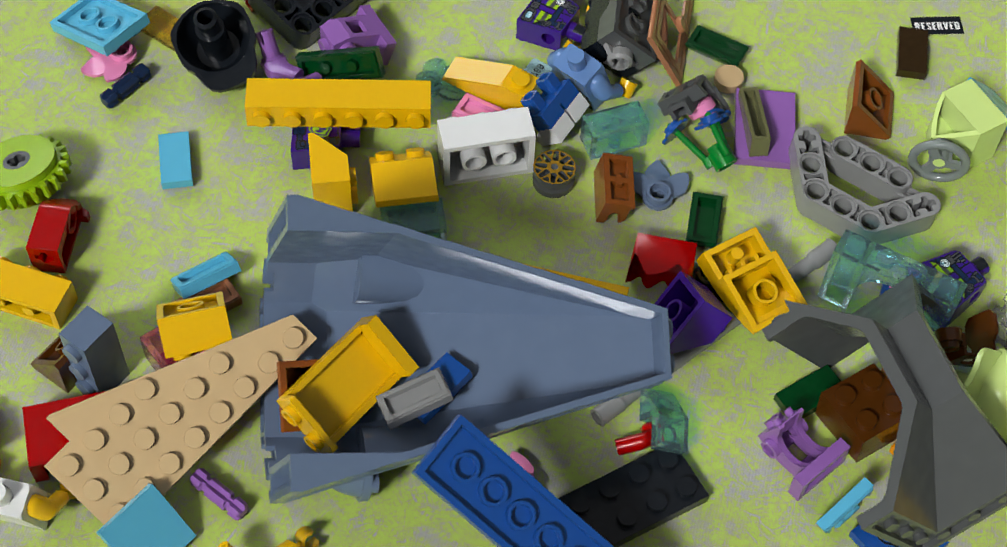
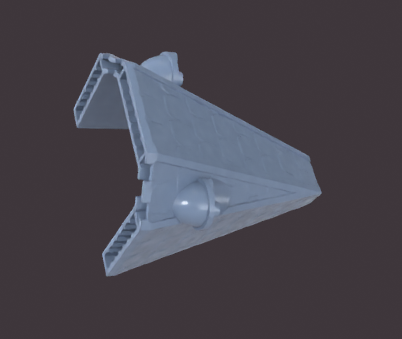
(523, 332)

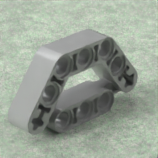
(912, 209)

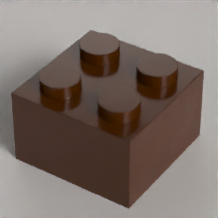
(862, 411)

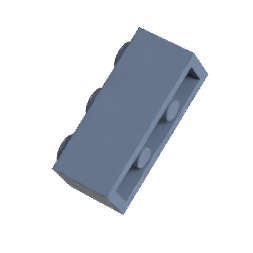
(94, 352)

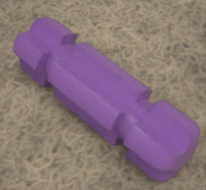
(219, 494)

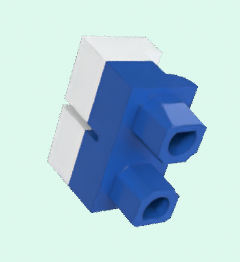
(555, 109)

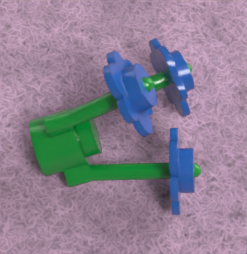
(720, 154)

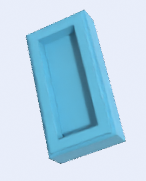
(175, 160)
(205, 275)

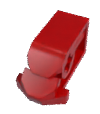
(55, 234)

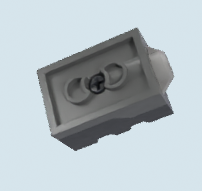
(619, 35)

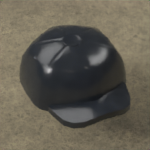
(216, 44)

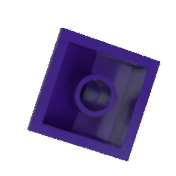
(694, 313)

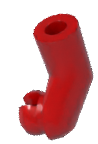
(636, 441)

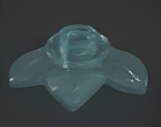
(434, 71)

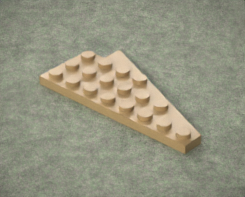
(168, 418)

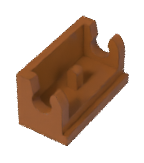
(614, 187)

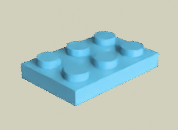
(100, 24)

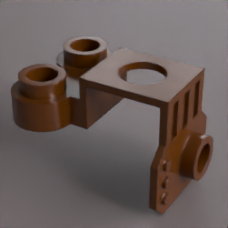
(979, 333)

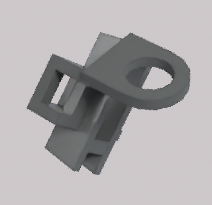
(686, 97)

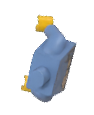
(587, 75)

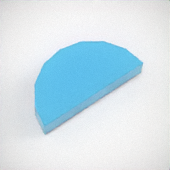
(846, 506)

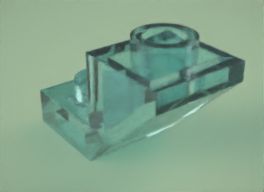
(668, 421)

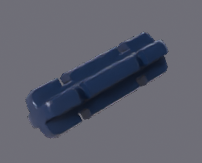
(125, 85)

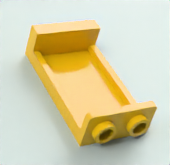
(345, 383)

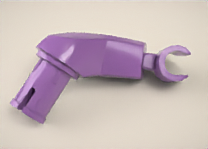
(276, 63)

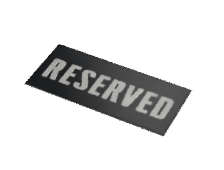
(938, 25)

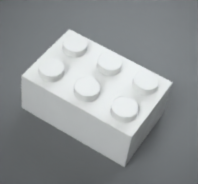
(486, 145)

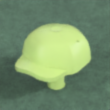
(989, 386)

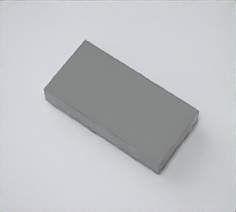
(414, 398)

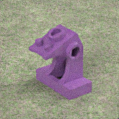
(356, 32)
(820, 460)

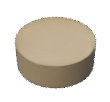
(728, 78)

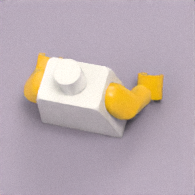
(30, 505)

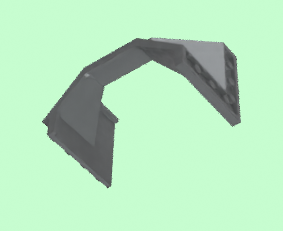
(946, 452)

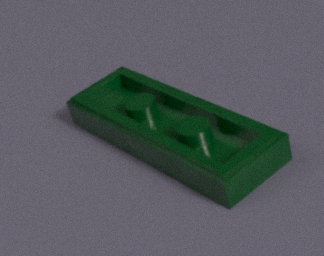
(343, 63)

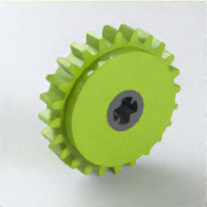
(31, 170)

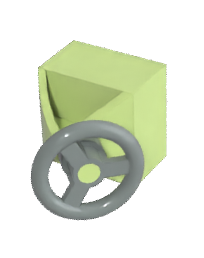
(960, 133)

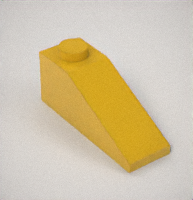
(491, 81)

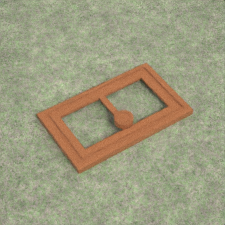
(673, 66)

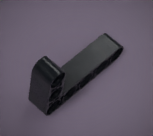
(302, 17)

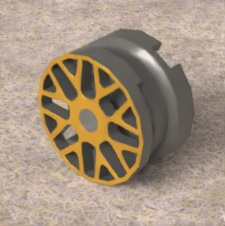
(554, 175)

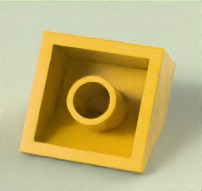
(330, 174)
(403, 177)
(193, 325)

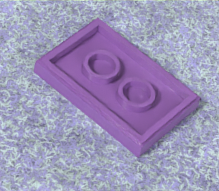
(780, 117)

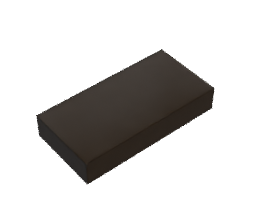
(911, 53)

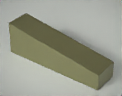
(754, 122)

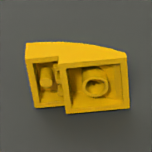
(750, 279)

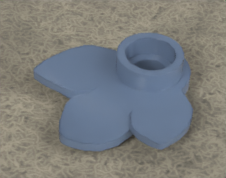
(659, 183)

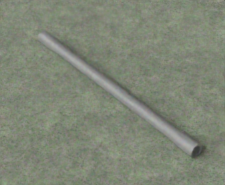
(814, 260)

